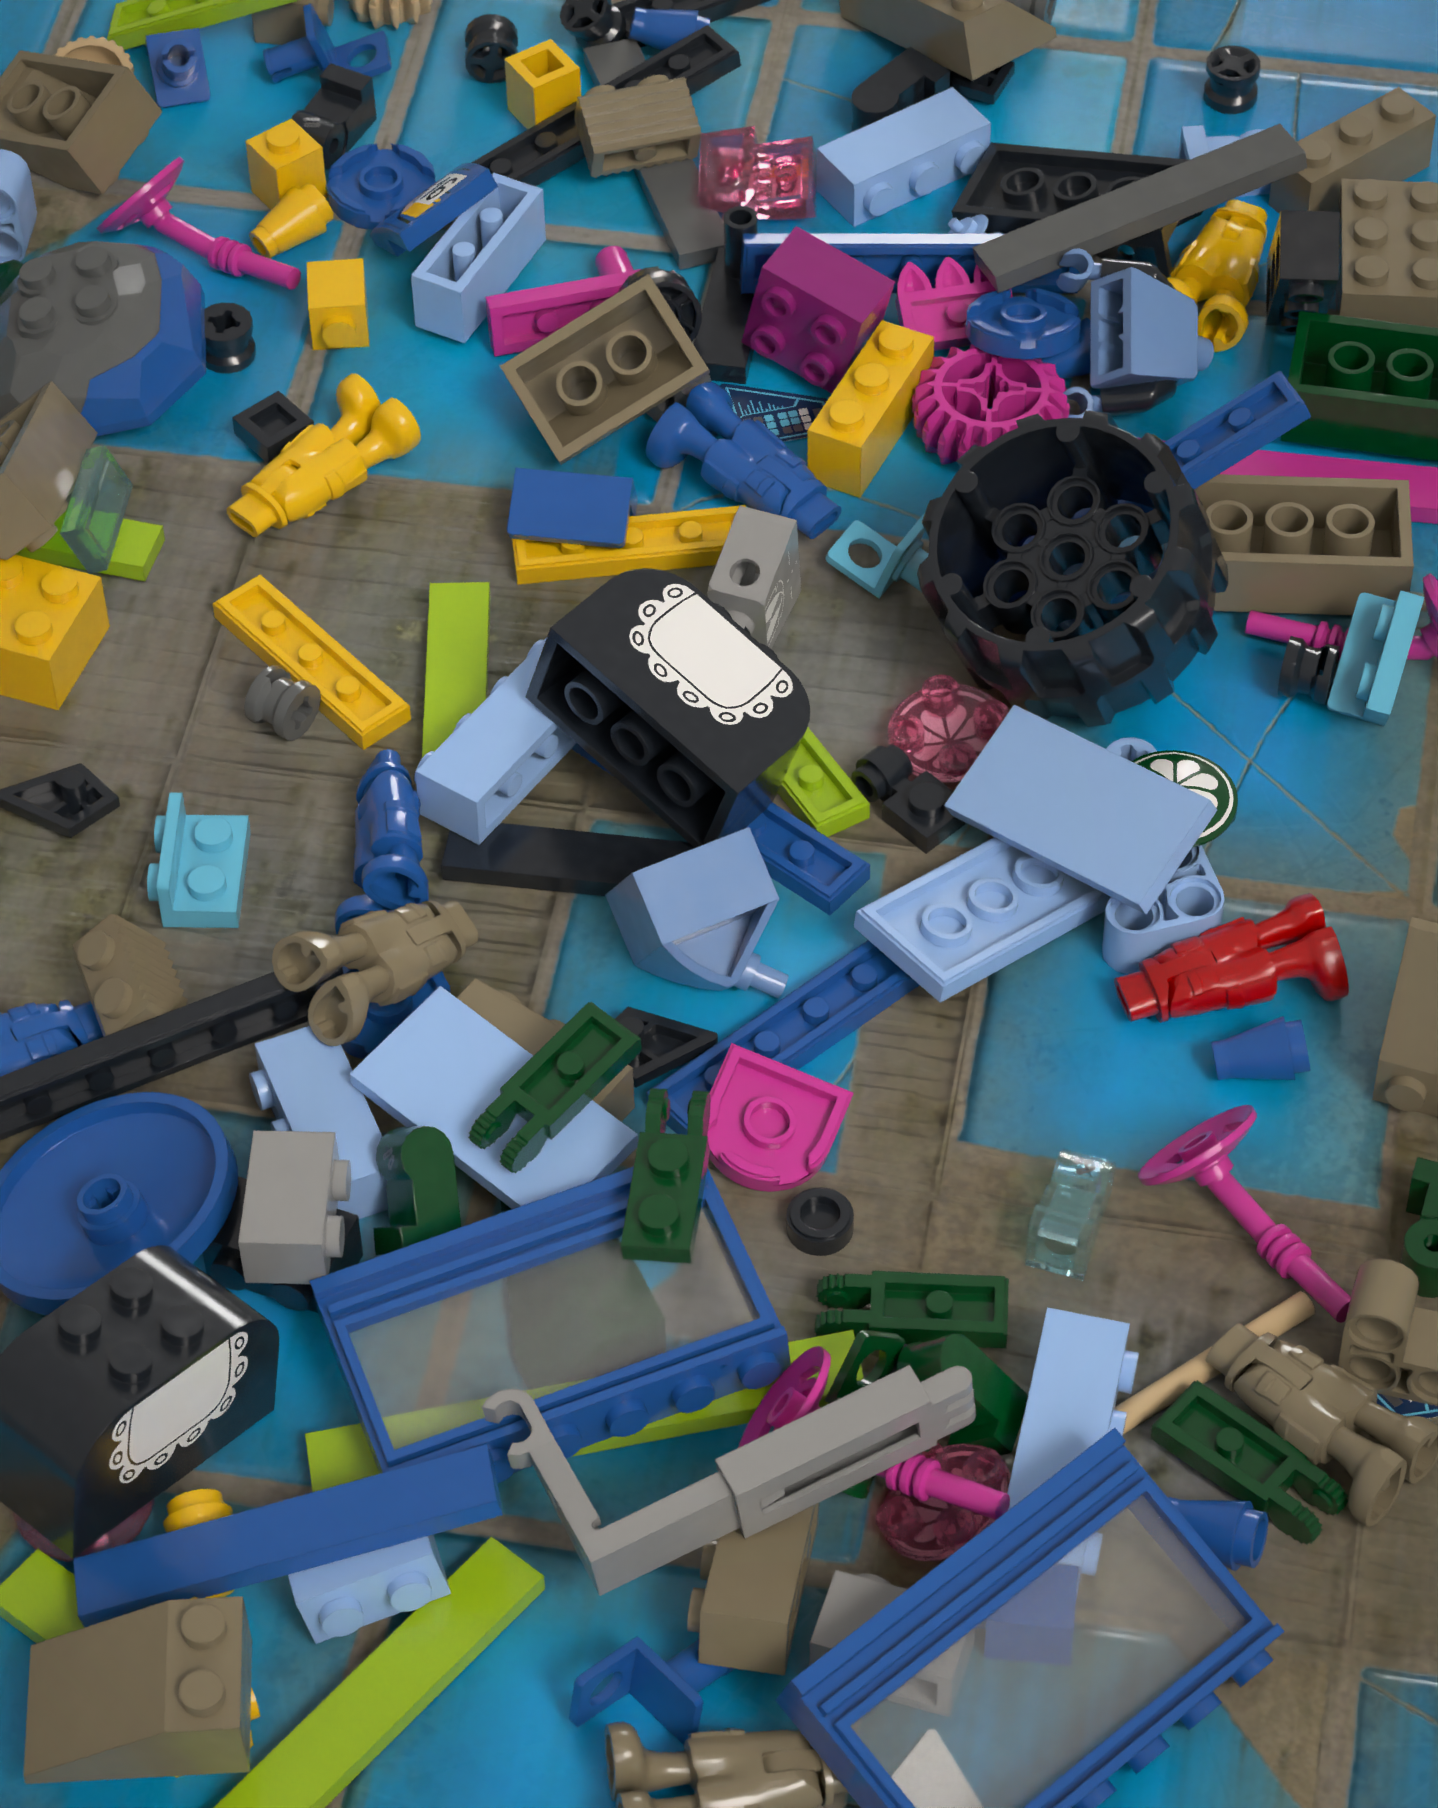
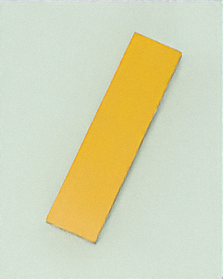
(652, 542)
(290, 639)

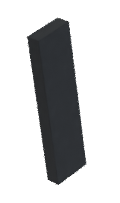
(553, 858)

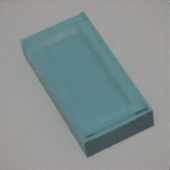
(96, 509)

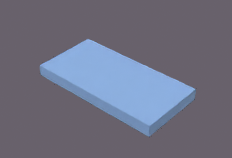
(1081, 808)
(976, 916)
(449, 1068)

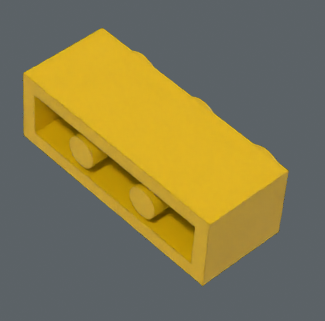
(868, 409)

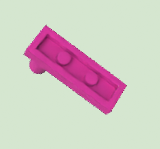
(532, 314)

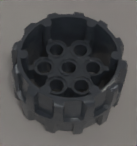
(1034, 486)

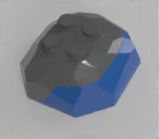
(108, 328)

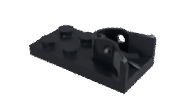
(1033, 182)

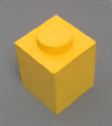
(540, 82)
(284, 159)
(337, 304)

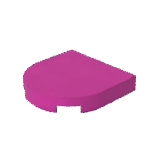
(771, 1121)

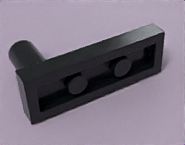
(725, 306)

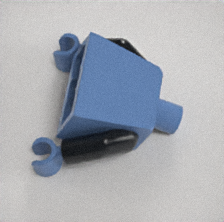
(1139, 335)

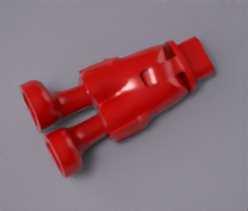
(1233, 967)

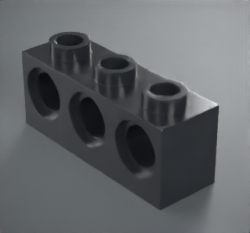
(1302, 266)

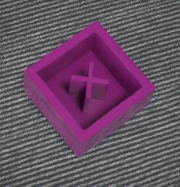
(815, 309)

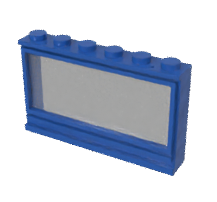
(547, 1311)
(1036, 1653)

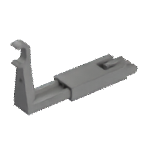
(754, 1482)

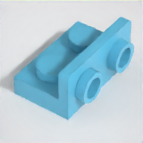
(1374, 656)
(199, 867)

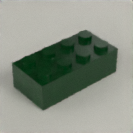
(1366, 385)

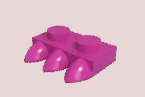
(940, 309)

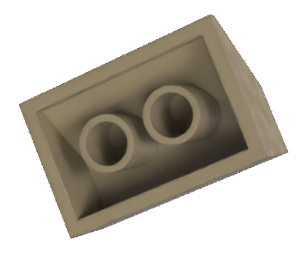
(604, 369)

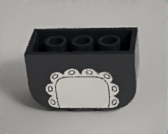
(673, 701)
(127, 1394)

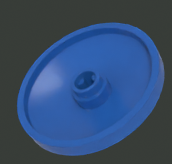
(107, 1187)

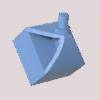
(701, 916)

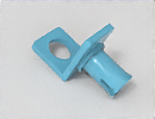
(895, 561)

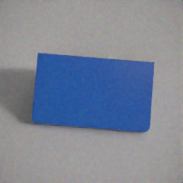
(571, 507)

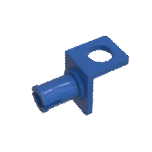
(318, 50)
(178, 68)
(662, 1687)

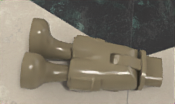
(393, 956)
(1322, 1414)
(722, 1768)

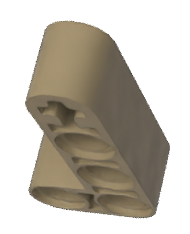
(1388, 1337)

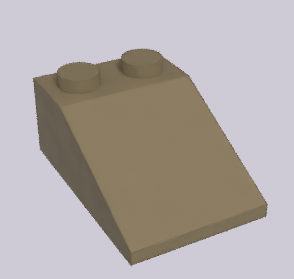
(73, 118)
(1410, 1043)
(143, 1695)

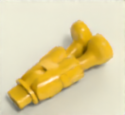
(1224, 270)
(326, 461)

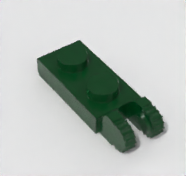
(556, 1084)
(667, 1183)
(916, 1306)
(1248, 1460)

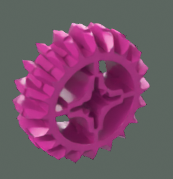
(959, 390)

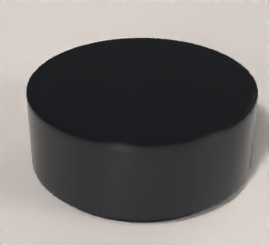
(820, 1221)

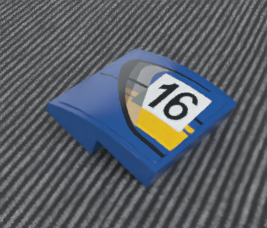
(433, 208)

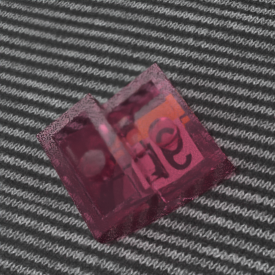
(768, 177)

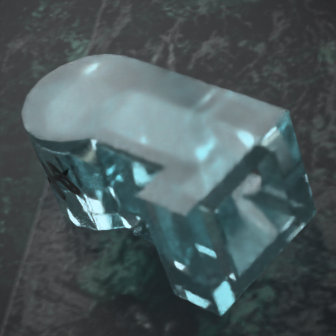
(1070, 1213)

